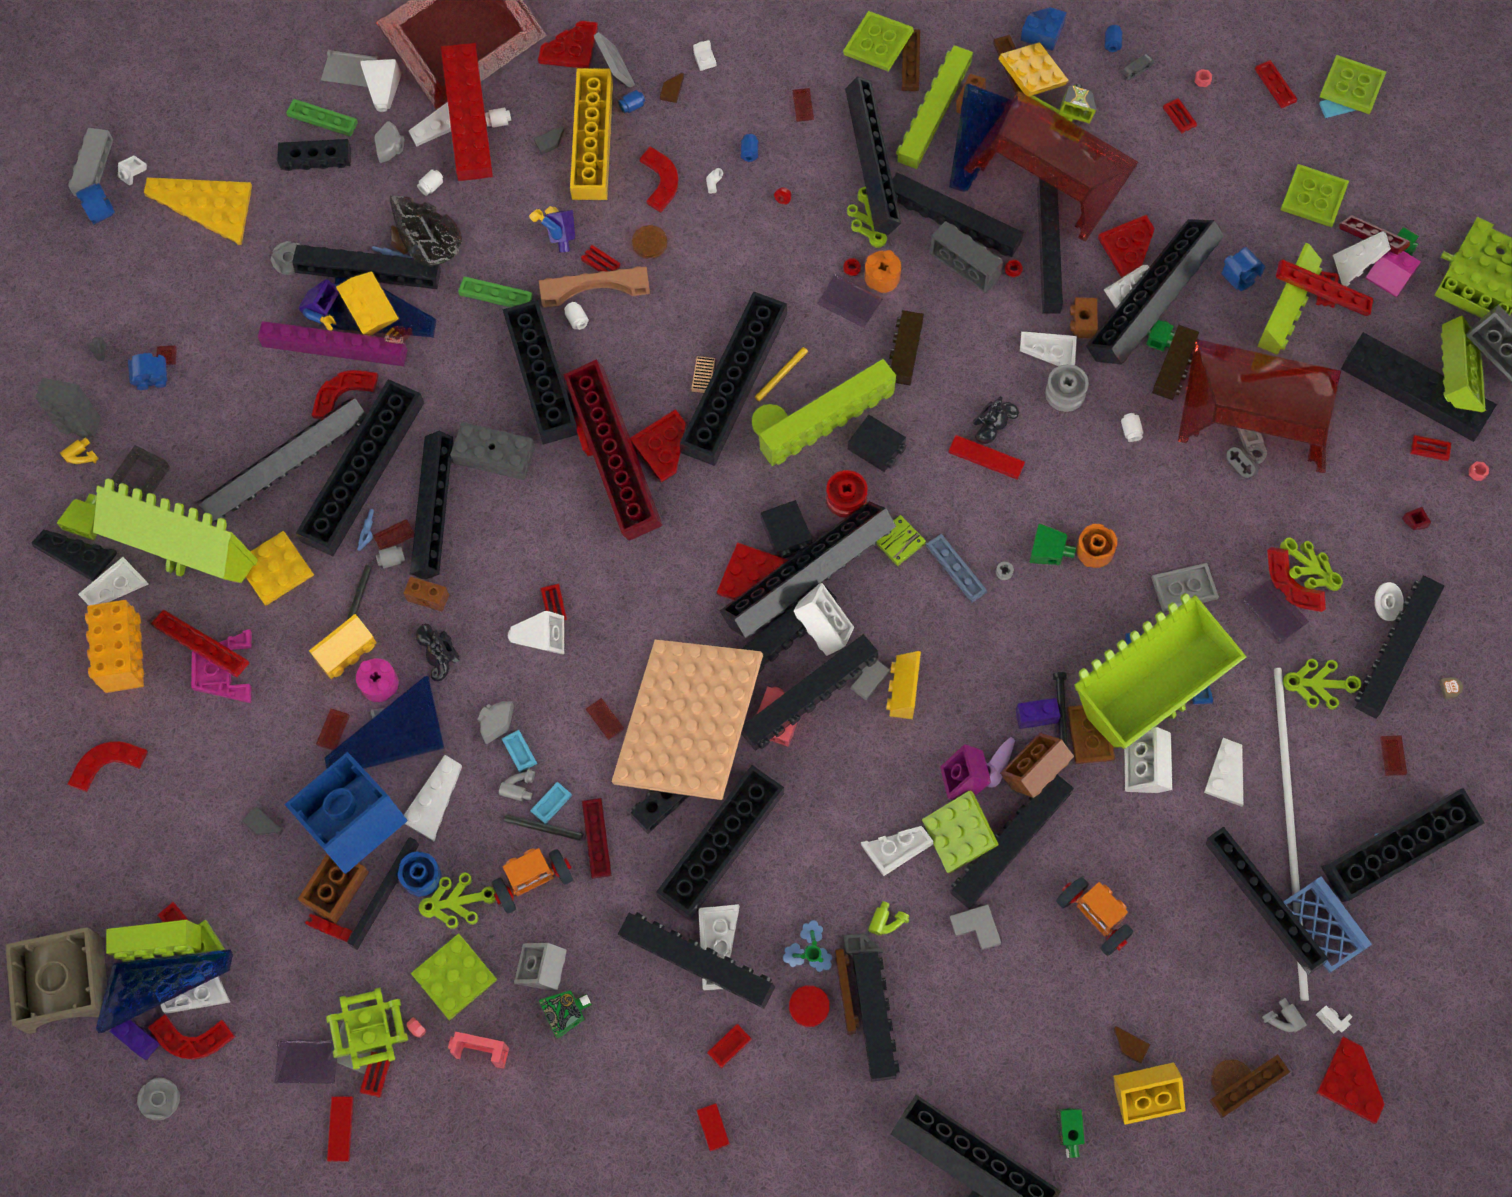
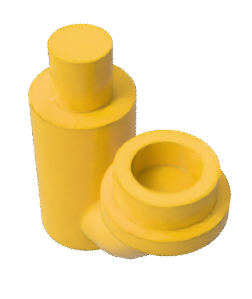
(76, 448)

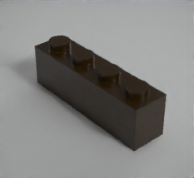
(906, 346)
(1175, 362)

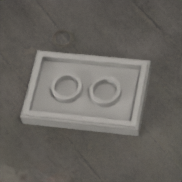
(614, 60)
(1190, 580)

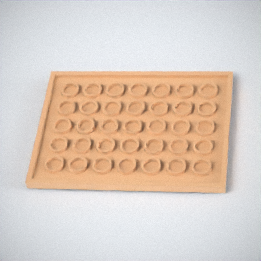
(688, 719)

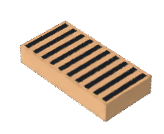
(703, 372)

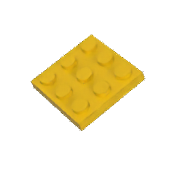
(1033, 69)
(277, 569)

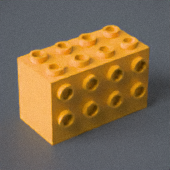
(114, 646)

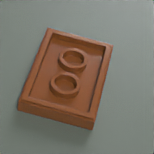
(1087, 741)

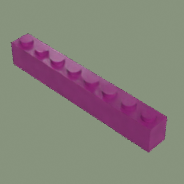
(331, 343)

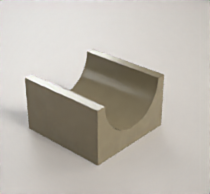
(56, 978)

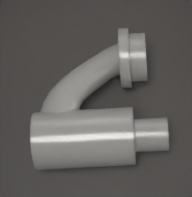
(515, 792)
(1291, 1014)

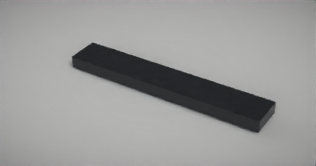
(380, 897)

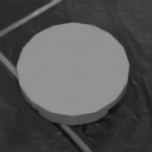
(283, 257)
(163, 1102)

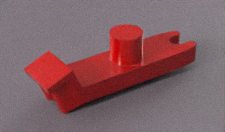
(329, 928)

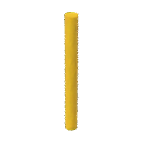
(771, 384)

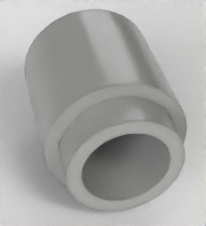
(390, 557)

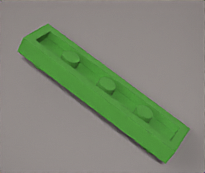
(322, 117)
(493, 292)

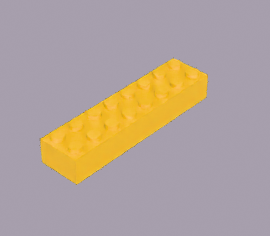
(591, 134)

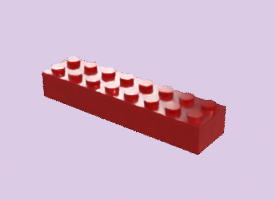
(466, 112)

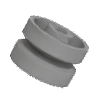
(1066, 387)

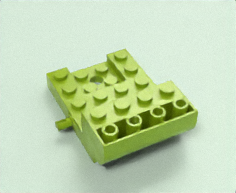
(1477, 273)

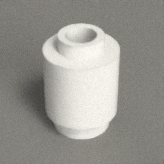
(497, 117)
(430, 182)
(576, 315)
(1132, 427)

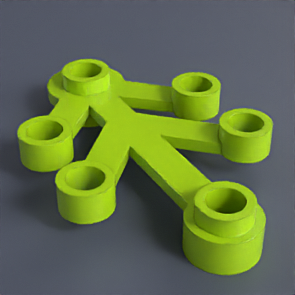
(877, 243)
(1329, 578)
(1318, 684)
(454, 901)

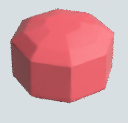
(1203, 78)
(1478, 471)
(416, 1028)

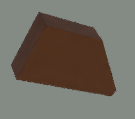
(671, 88)
(396, 241)
(1131, 1045)

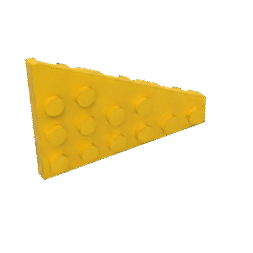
(214, 204)

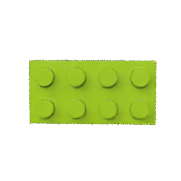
(153, 940)

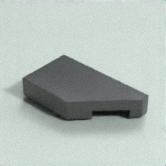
(549, 140)
(98, 348)
(260, 823)
(859, 944)

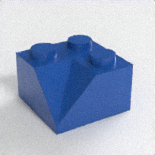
(1044, 27)

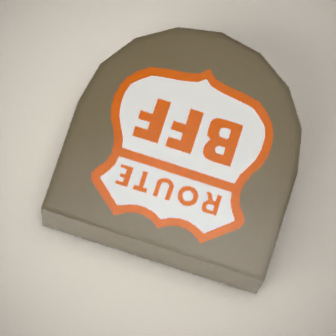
(1451, 687)

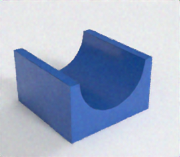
(346, 812)

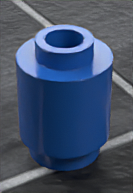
(1113, 38)
(631, 101)
(749, 147)

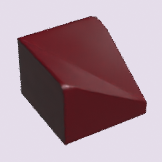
(1417, 519)

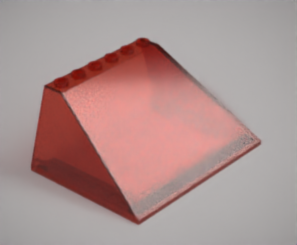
(422, 26)
(1058, 155)
(1261, 396)

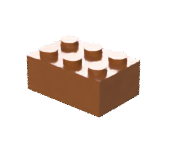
(1037, 765)
(332, 890)

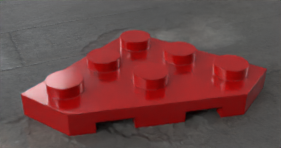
(571, 47)
(1128, 244)
(660, 444)
(746, 569)
(1352, 1082)

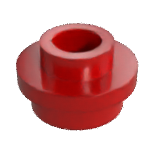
(782, 195)
(852, 262)
(1013, 264)

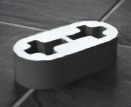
(1138, 66)
(1245, 459)

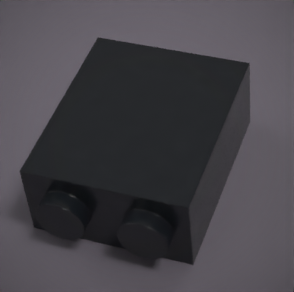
(877, 443)
(786, 529)

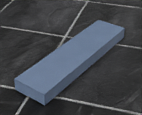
(956, 568)

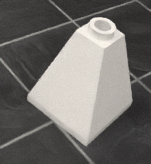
(382, 81)
(541, 632)

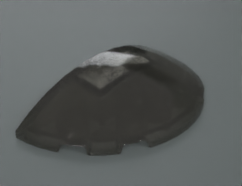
(424, 232)

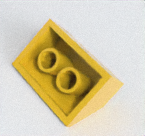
(367, 303)
(343, 647)
(904, 685)
(1150, 1093)

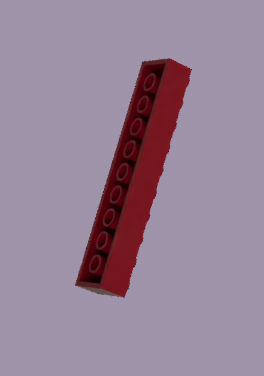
(613, 450)

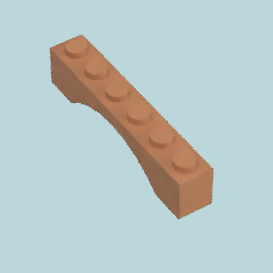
(558, 290)

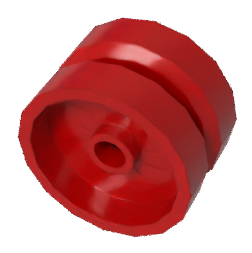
(846, 493)

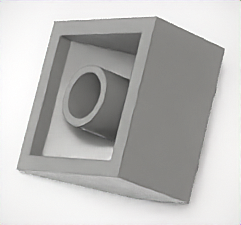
(540, 966)

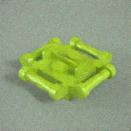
(367, 1028)

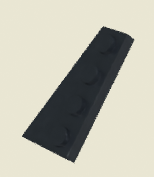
(75, 554)

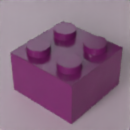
(965, 772)

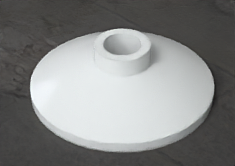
(1388, 601)

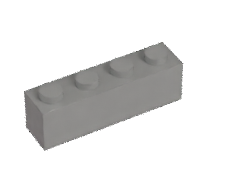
(91, 159)

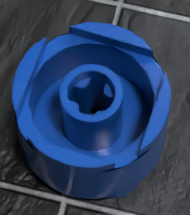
(94, 203)
(1242, 269)
(147, 371)
(423, 863)

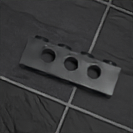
(325, 152)
(649, 820)

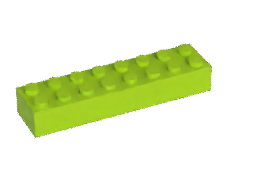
(827, 413)

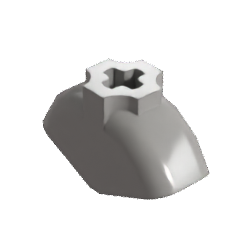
(388, 142)
(495, 720)

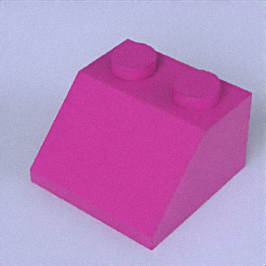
(1393, 272)

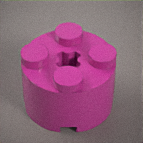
(379, 671)

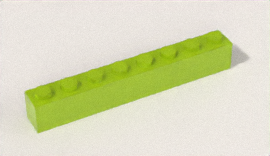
(935, 106)

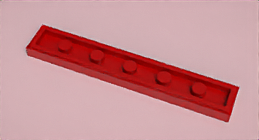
(1324, 287)
(200, 643)

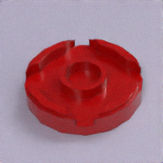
(809, 1006)

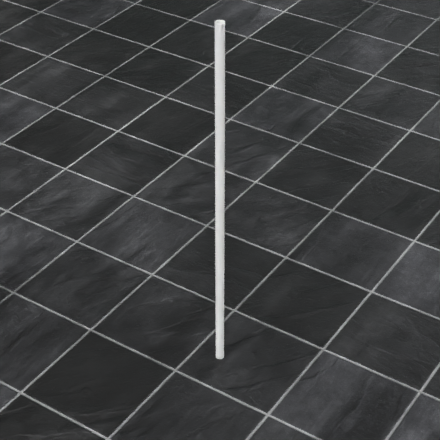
(1294, 874)

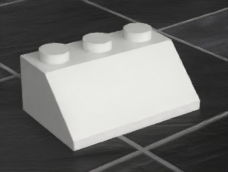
(824, 620)
(1149, 763)

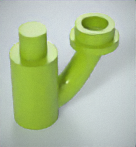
(880, 918)

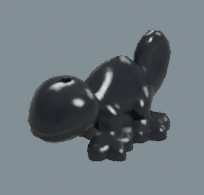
(994, 418)
(438, 650)

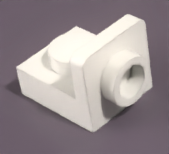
(704, 55)
(130, 168)
(1332, 1021)

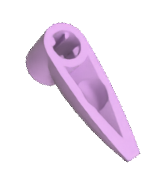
(999, 762)

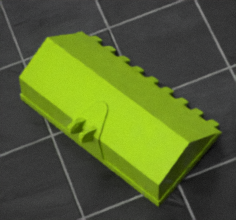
(171, 533)
(1156, 672)

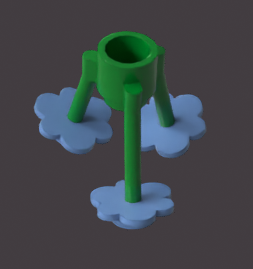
(817, 956)

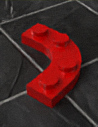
(668, 178)
(340, 384)
(1295, 593)
(102, 755)
(190, 1047)

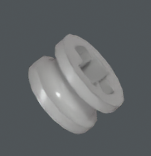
(999, 572)

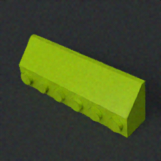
(1288, 306)
(1462, 367)

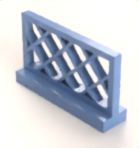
(1340, 916)

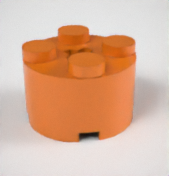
(882, 271)
(1096, 546)

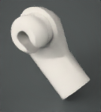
(712, 179)

